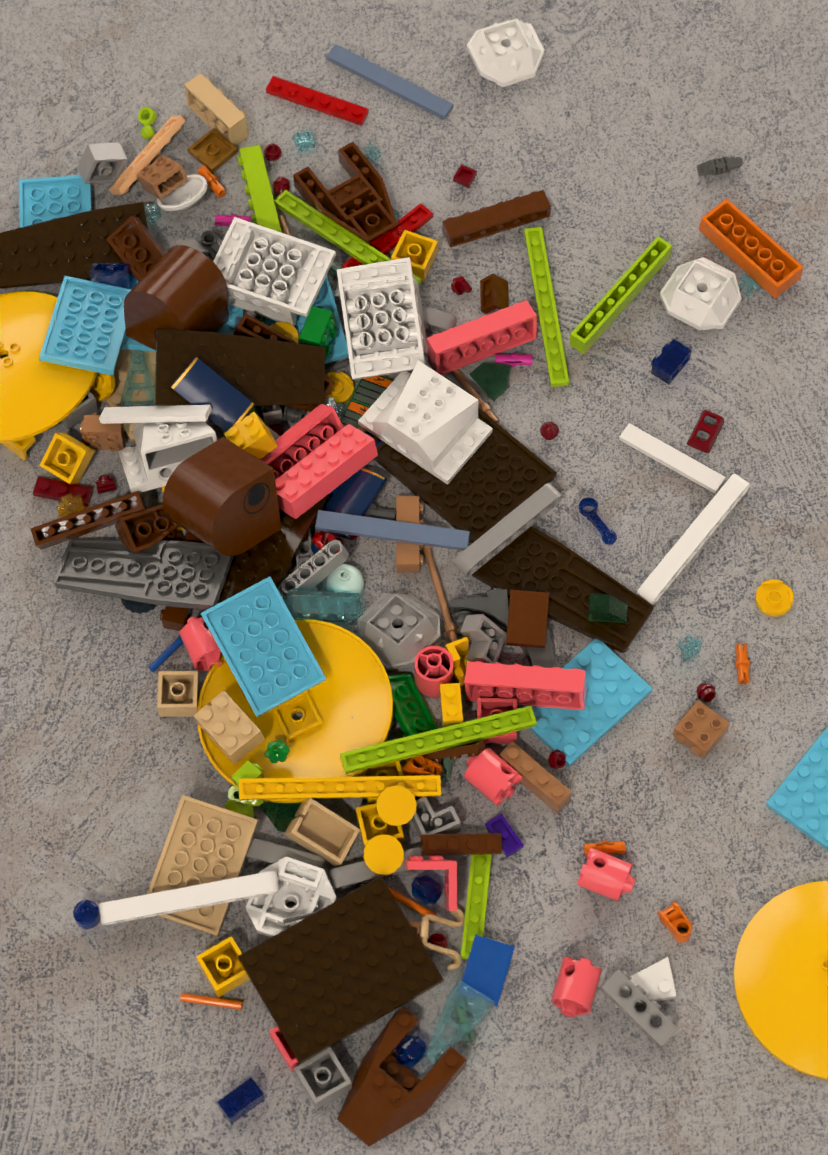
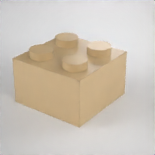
(178, 693)

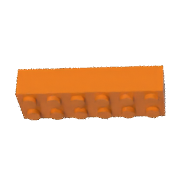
(751, 248)

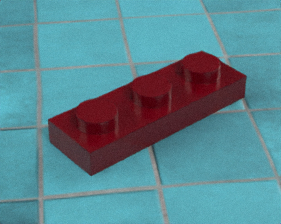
(55, 489)

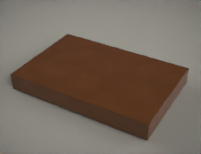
(527, 619)

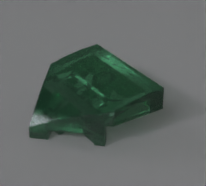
(492, 378)
(280, 813)

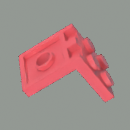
(450, 875)

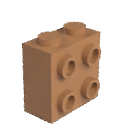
(162, 177)
(102, 436)
(700, 729)

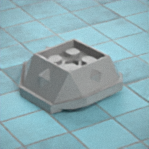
(394, 645)

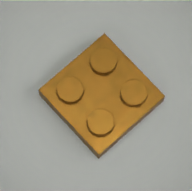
(212, 150)

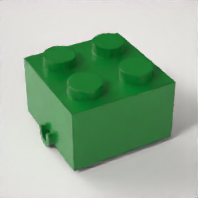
(319, 329)

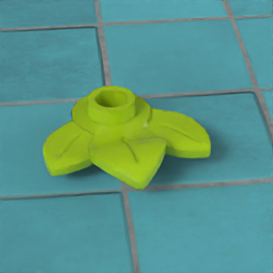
(243, 807)

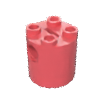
(200, 644)
(433, 668)
(492, 776)
(606, 875)
(576, 986)

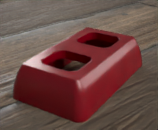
(706, 446)

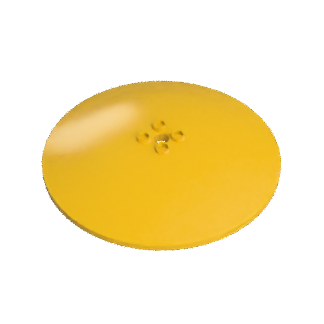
(33, 391)
(353, 687)
(785, 977)

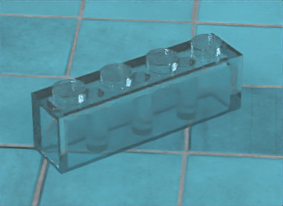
(323, 605)

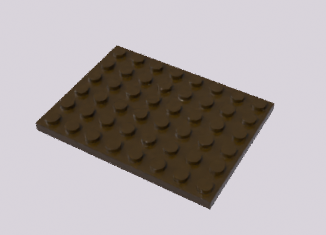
(485, 488)
(340, 969)

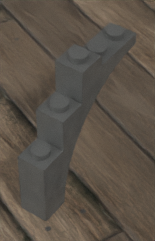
(496, 609)

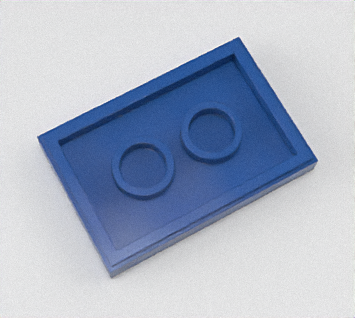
(488, 967)

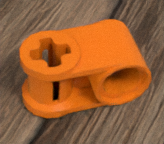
(421, 767)
(673, 919)

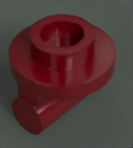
(460, 286)
(105, 484)

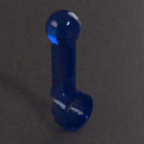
(608, 536)

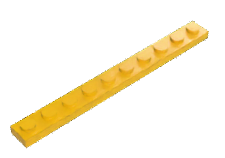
(335, 787)

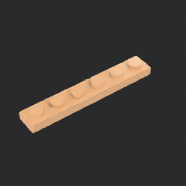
(144, 158)

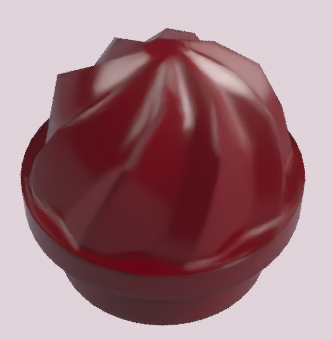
(280, 185)
(549, 430)
(706, 692)

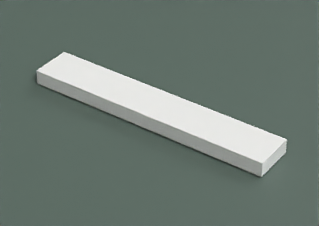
(154, 414)
(672, 458)

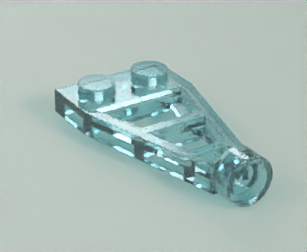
(137, 366)
(468, 999)

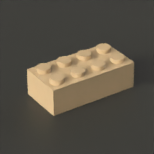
(216, 109)

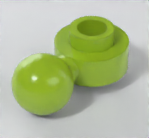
(147, 130)

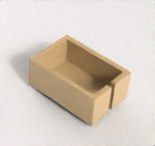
(229, 727)
(322, 832)

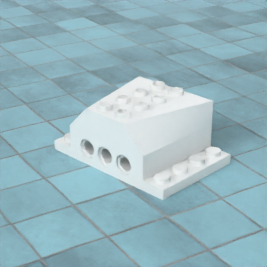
(271, 271)
(382, 318)
(428, 421)
(162, 449)

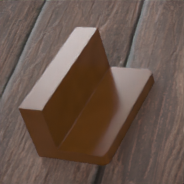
(493, 293)

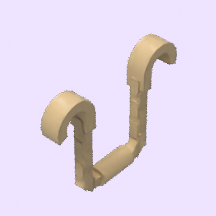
(425, 930)

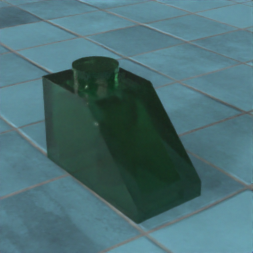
(607, 609)

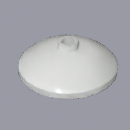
(184, 196)

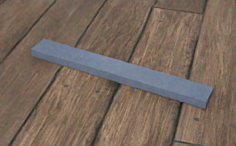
(389, 82)
(392, 530)

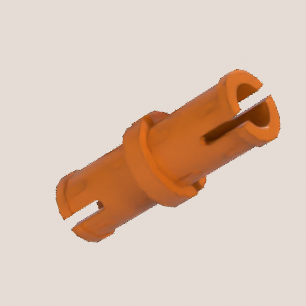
(212, 181)
(742, 663)
(606, 847)

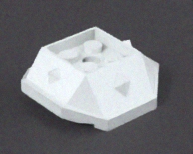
(506, 52)
(701, 309)
(296, 883)

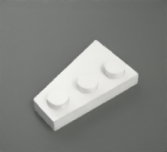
(655, 980)

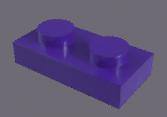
(510, 840)

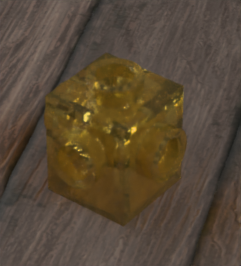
(70, 500)

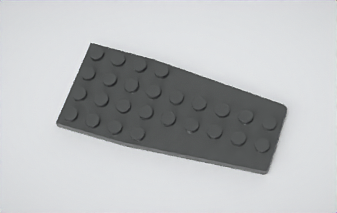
(163, 575)

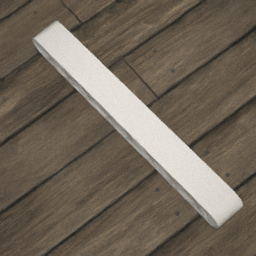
(693, 539)
(188, 898)

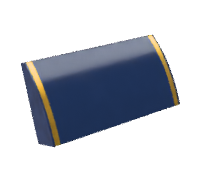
(203, 386)
(355, 495)

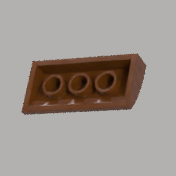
(136, 246)

